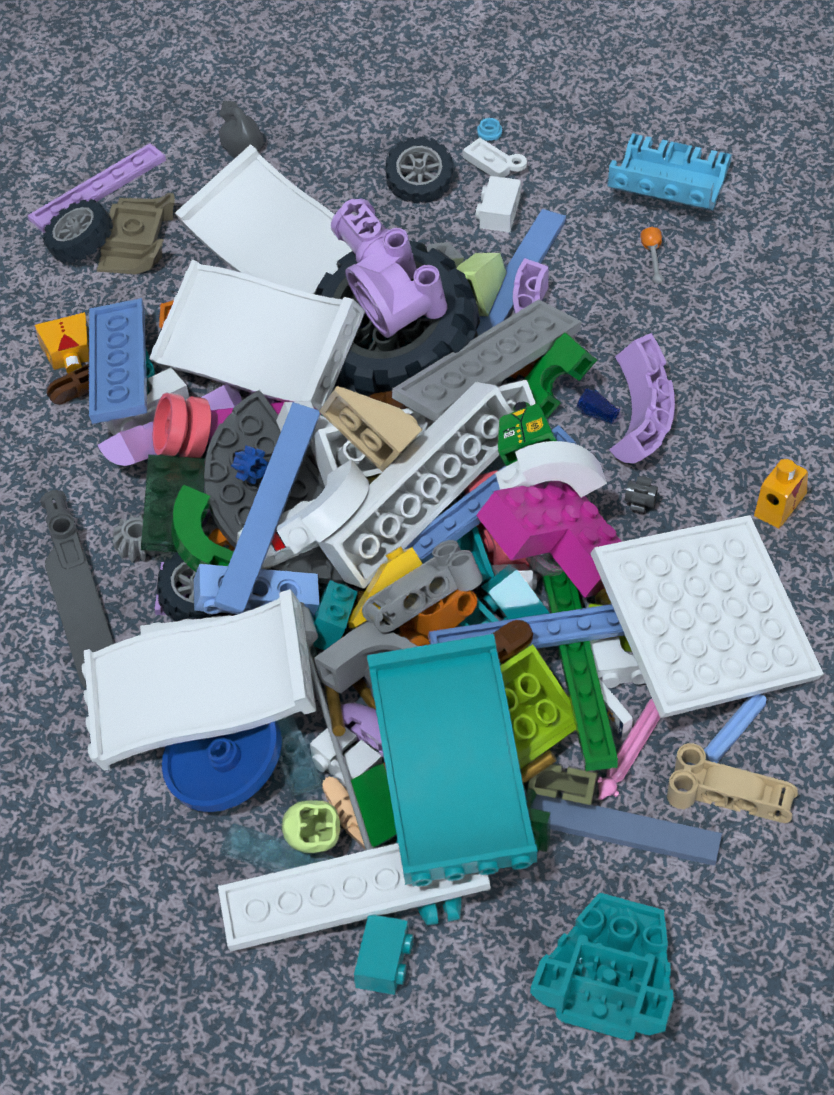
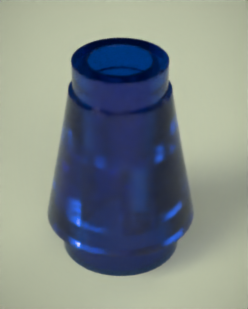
(597, 406)

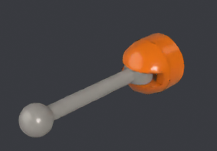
(651, 240)

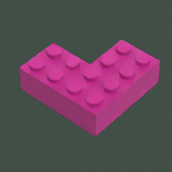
(550, 521)

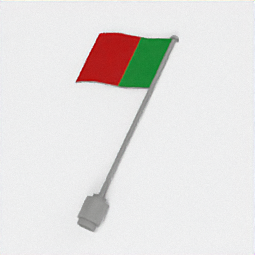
(368, 791)

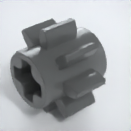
(641, 494)

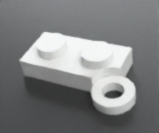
(492, 159)

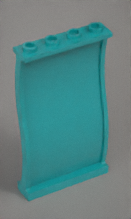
(451, 760)

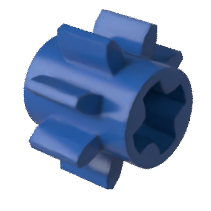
(250, 464)

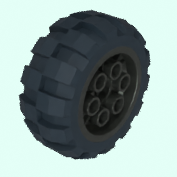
(428, 340)

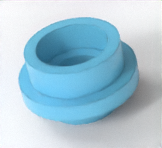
(489, 129)

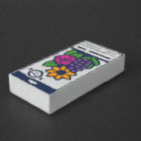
(617, 714)

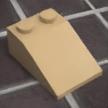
(371, 425)

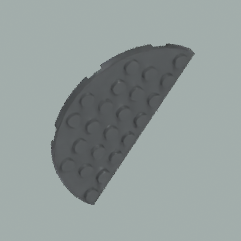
(231, 499)

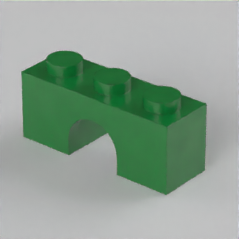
(564, 357)

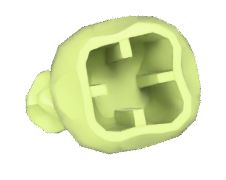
(311, 826)

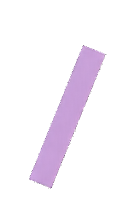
(101, 184)

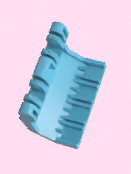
(671, 175)

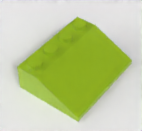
(536, 705)

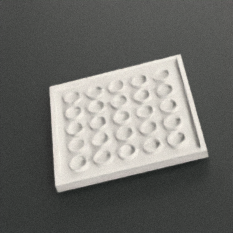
(705, 615)

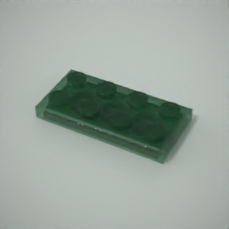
(163, 483)

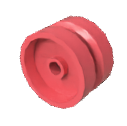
(181, 426)

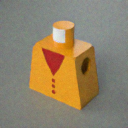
(65, 341)
(786, 483)

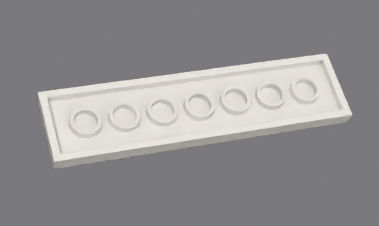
(328, 896)

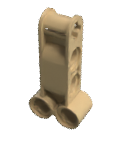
(727, 787)

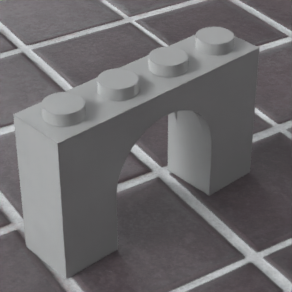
(347, 658)

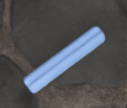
(734, 727)

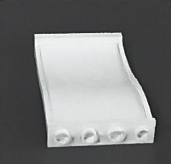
(264, 224)
(257, 335)
(197, 681)

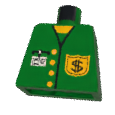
(521, 429)

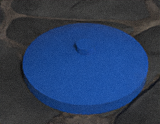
(222, 769)

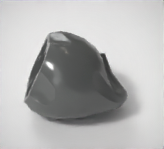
(238, 130)

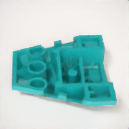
(610, 970)

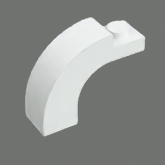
(554, 462)
(329, 511)

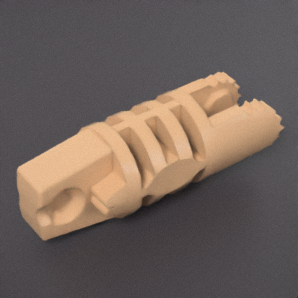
(339, 798)

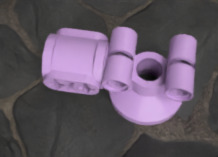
(385, 271)

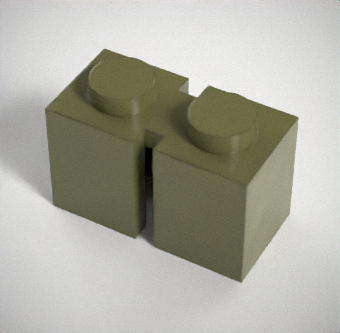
(576, 782)

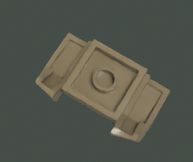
(134, 234)

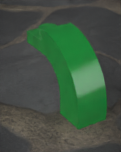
(188, 534)

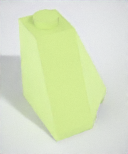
(485, 275)

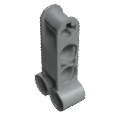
(449, 569)

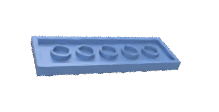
(117, 361)

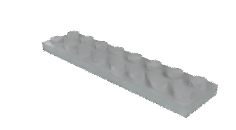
(486, 358)

